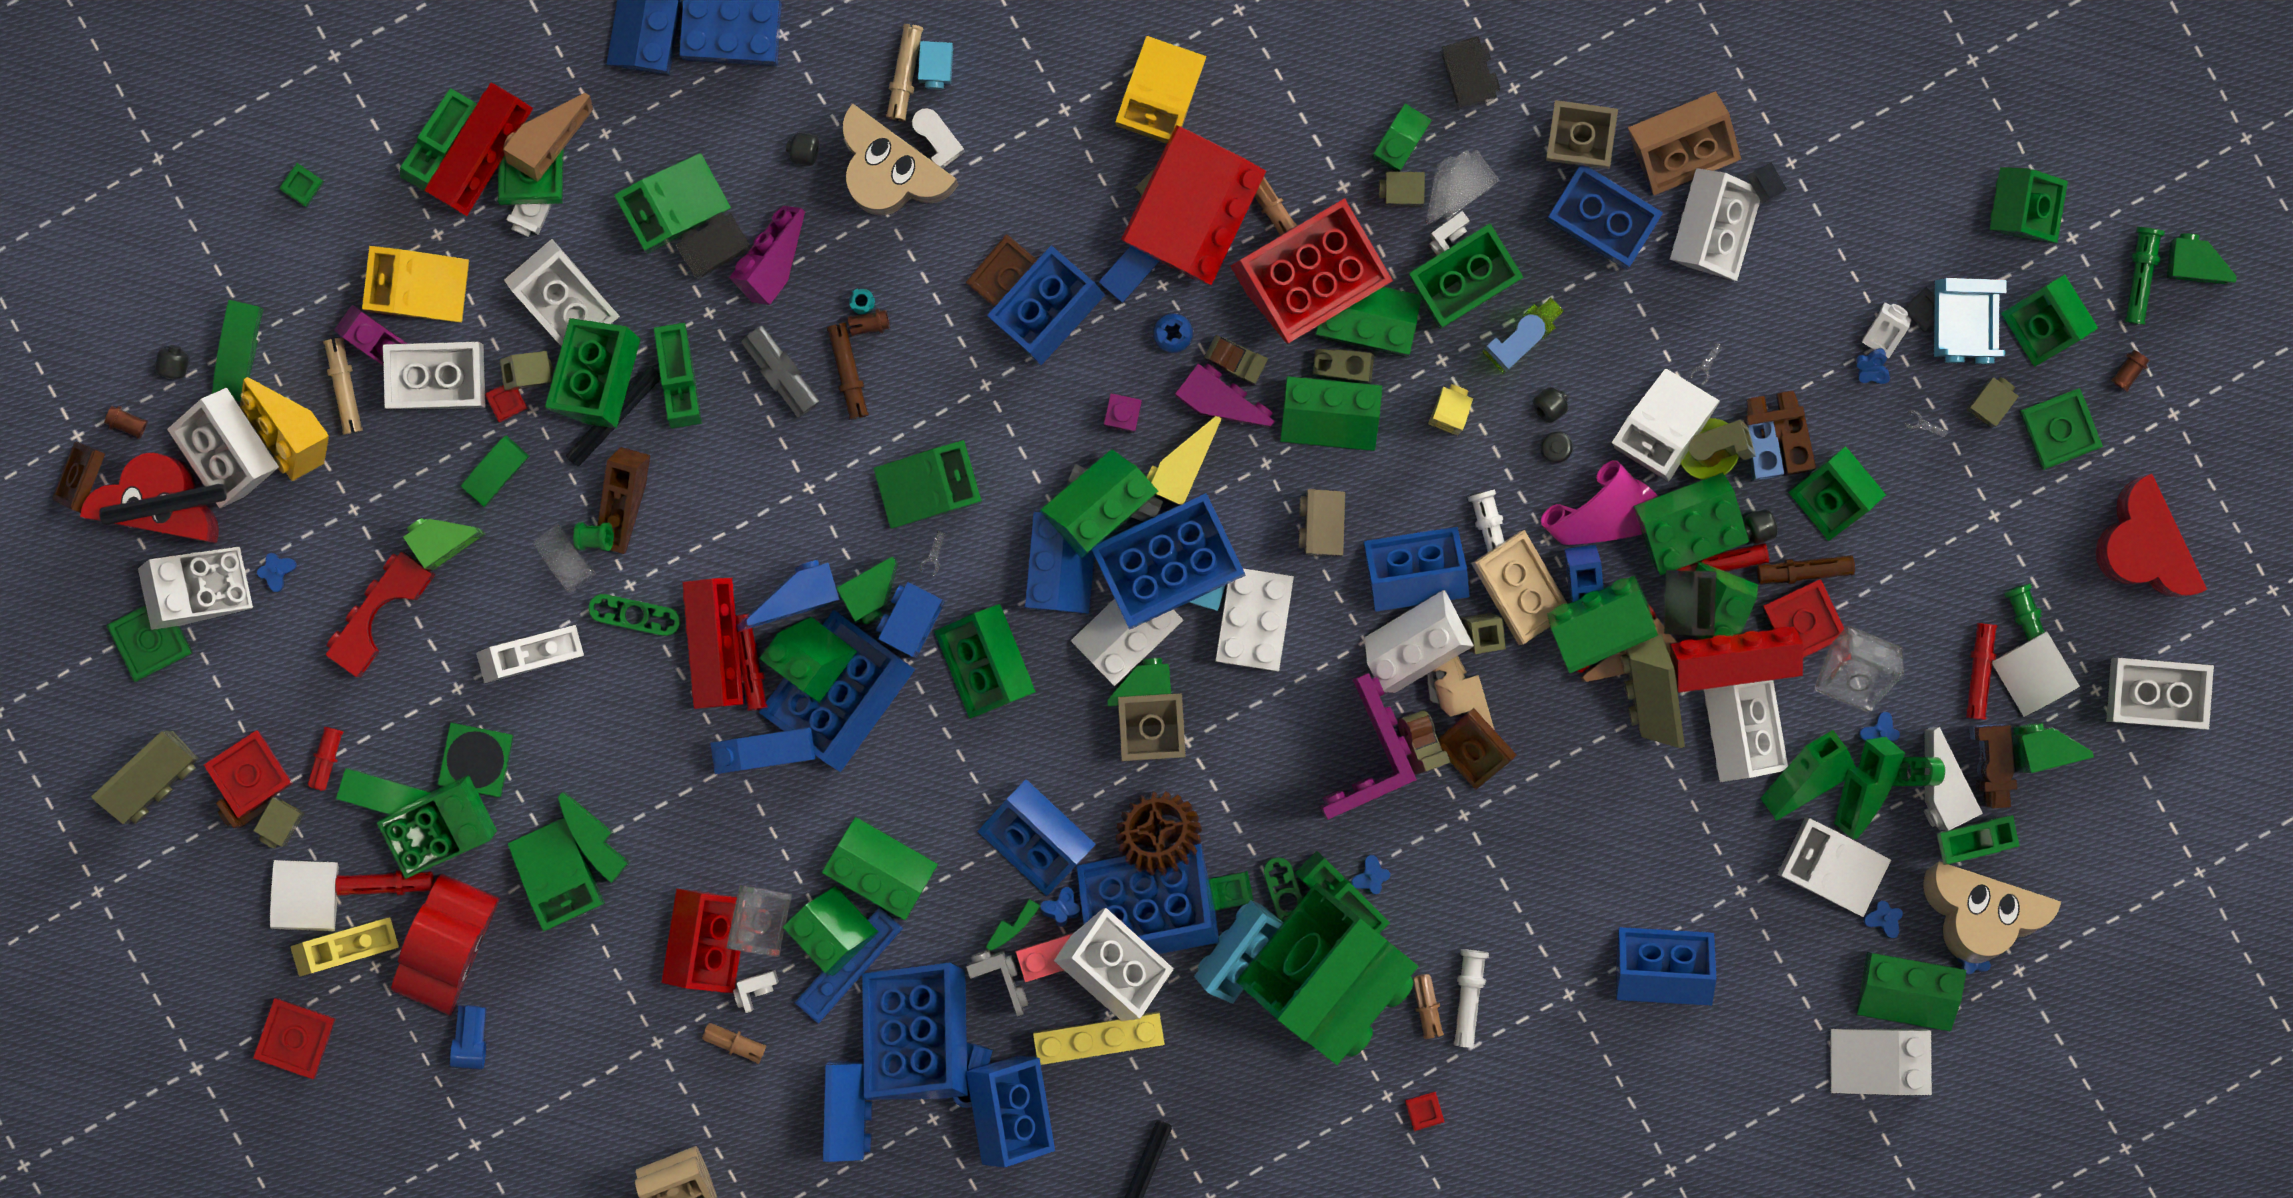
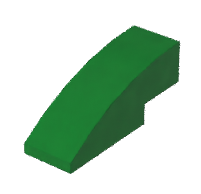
(436, 139)
(237, 347)
(677, 375)
(1868, 785)
(376, 792)
(592, 838)
(1978, 839)
(1320, 871)

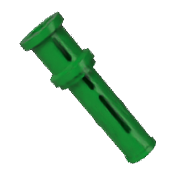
(2145, 259)
(2026, 610)

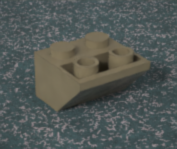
(1323, 523)

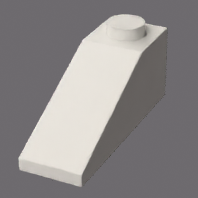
(529, 653)

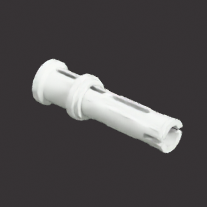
(1488, 518)
(1471, 982)

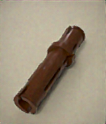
(847, 370)
(1794, 571)

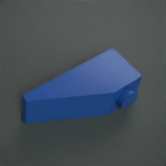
(1583, 571)
(762, 750)

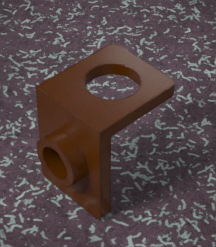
(230, 818)

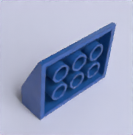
(1168, 561)
(850, 704)
(1161, 910)
(915, 1033)

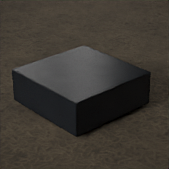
(1766, 182)
(1922, 309)

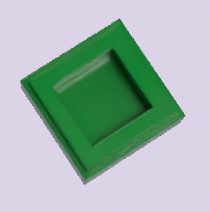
(301, 185)

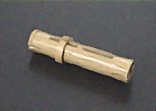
(904, 72)
(342, 385)

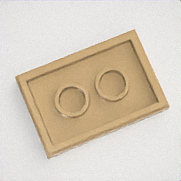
(1519, 586)

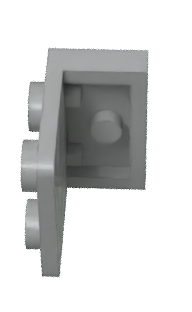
(986, 962)

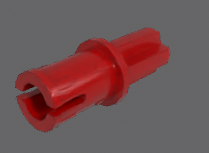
(325, 758)

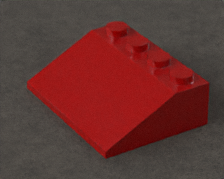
(1193, 205)
(1312, 272)

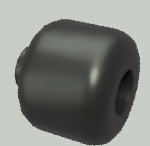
(803, 149)
(172, 362)
(1551, 404)
(1556, 447)
(1761, 526)

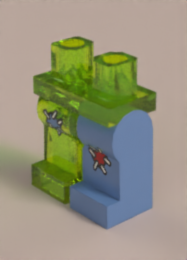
(1526, 333)

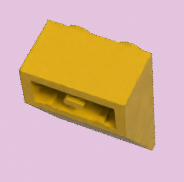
(1160, 89)
(415, 284)
(285, 428)

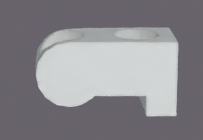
(931, 127)

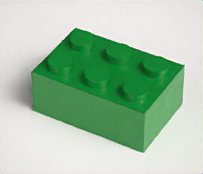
(1691, 523)

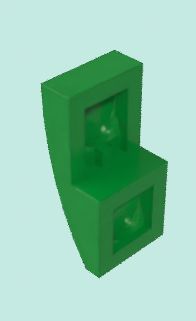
(495, 471)
(1231, 890)
(1007, 931)

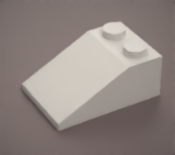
(558, 291)
(434, 375)
(1952, 800)
(1880, 1061)

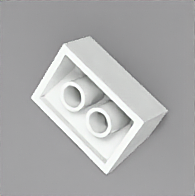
(1716, 224)
(1416, 643)
(1115, 647)
(1746, 730)
(1114, 965)

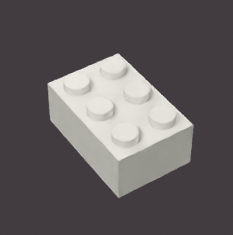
(223, 446)
(1255, 620)
(2160, 693)

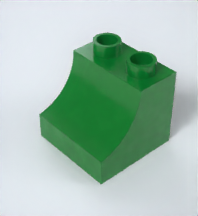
(1328, 975)

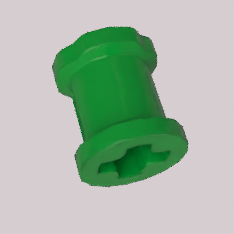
(593, 536)

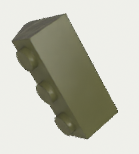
(1653, 692)
(146, 778)

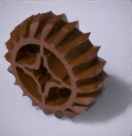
(1183, 833)

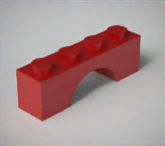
(355, 646)

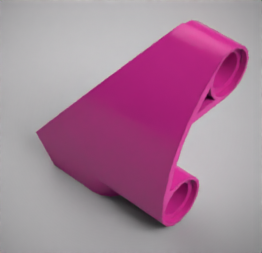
(1605, 516)

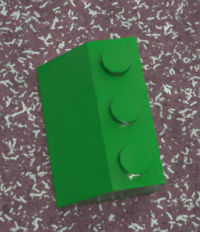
(1465, 276)
(1378, 322)
(593, 372)
(1331, 413)
(1099, 502)
(1602, 624)
(984, 661)
(2044, 748)
(880, 868)
(1910, 991)

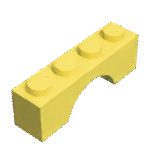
(1098, 1038)

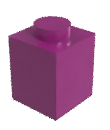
(1122, 413)

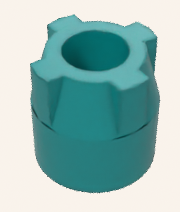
(865, 309)

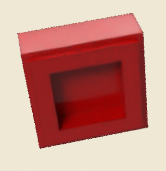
(506, 403)
(1424, 1111)

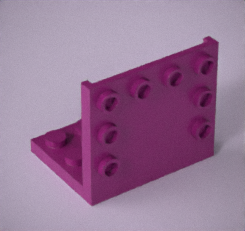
(1394, 748)

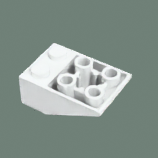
(1664, 424)
(194, 587)
(1834, 866)

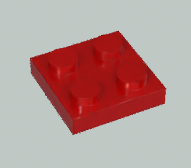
(1810, 613)
(248, 774)
(294, 1038)

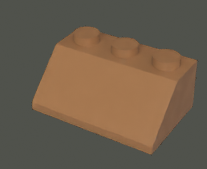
(1684, 140)

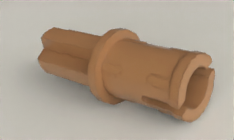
(1274, 208)
(1427, 1006)
(734, 1042)

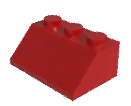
(699, 941)

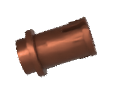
(870, 322)
(2130, 370)
(125, 422)

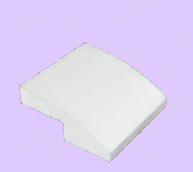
(2035, 674)
(303, 895)

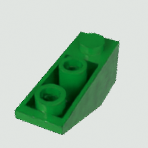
(1810, 774)

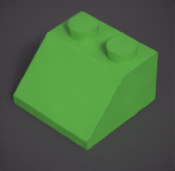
(439, 541)

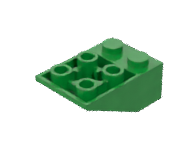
(672, 202)
(928, 484)
(437, 827)
(555, 875)

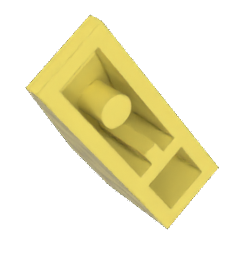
(1451, 409)
(1180, 467)
(344, 946)

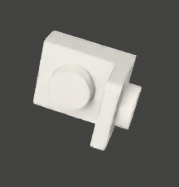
(528, 218)
(1452, 229)
(1887, 328)
(759, 984)

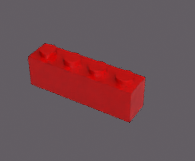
(478, 149)
(712, 643)
(1737, 659)

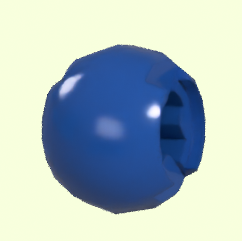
(1185, 330)

